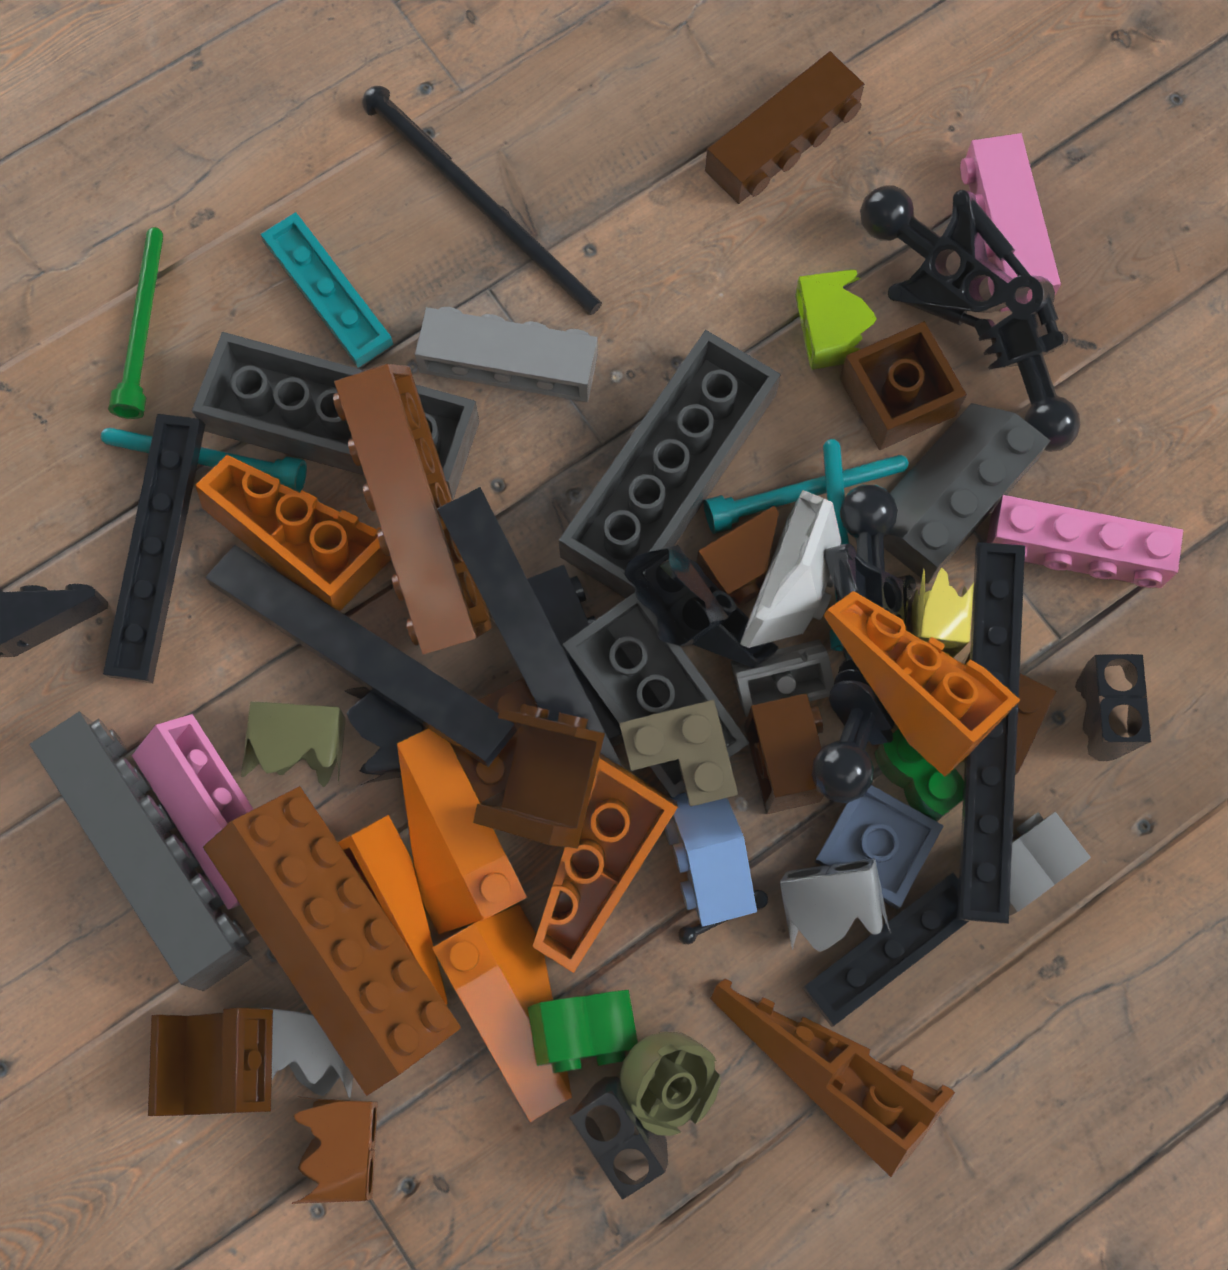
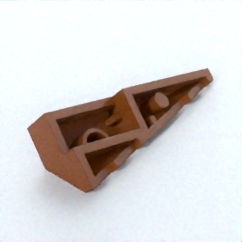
(869, 1101)

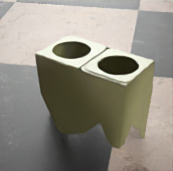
(286, 733)

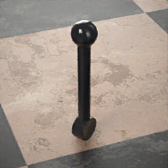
(688, 934)

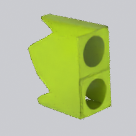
(831, 317)

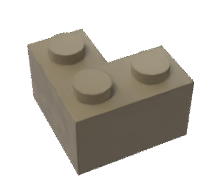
(691, 737)

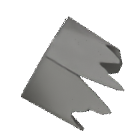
(829, 898)
(308, 1052)

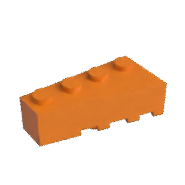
(293, 532)
(616, 837)

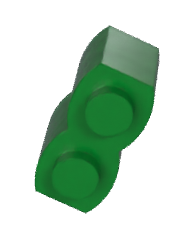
(922, 783)
(583, 1029)

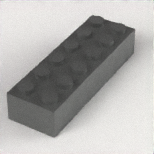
(288, 406)
(670, 461)
(142, 852)

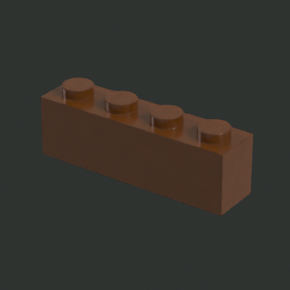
(784, 128)

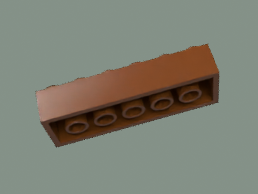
(405, 491)
(331, 938)

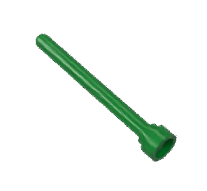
(128, 397)

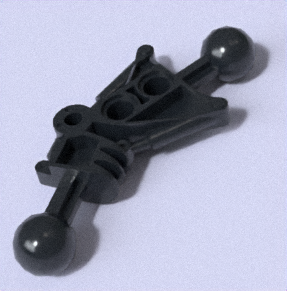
(1015, 340)
(844, 767)

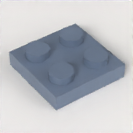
(882, 830)

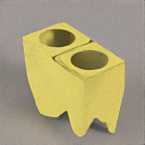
(942, 614)

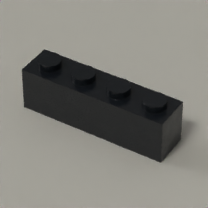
(561, 603)

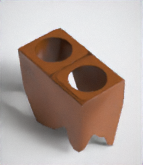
(342, 1152)

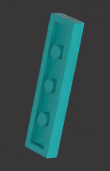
(327, 289)

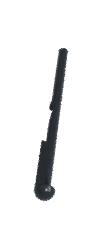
(377, 101)

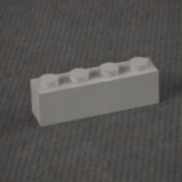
(507, 353)

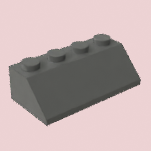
(959, 485)
(644, 675)

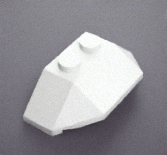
(796, 574)

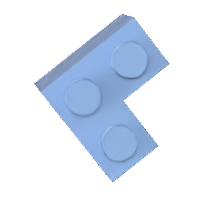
(715, 859)

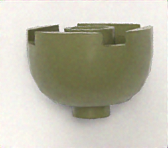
(669, 1081)

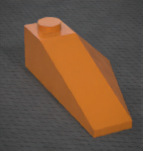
(928, 694)
(455, 861)
(390, 876)
(497, 981)

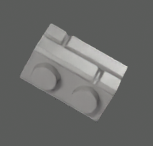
(785, 674)

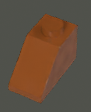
(741, 557)

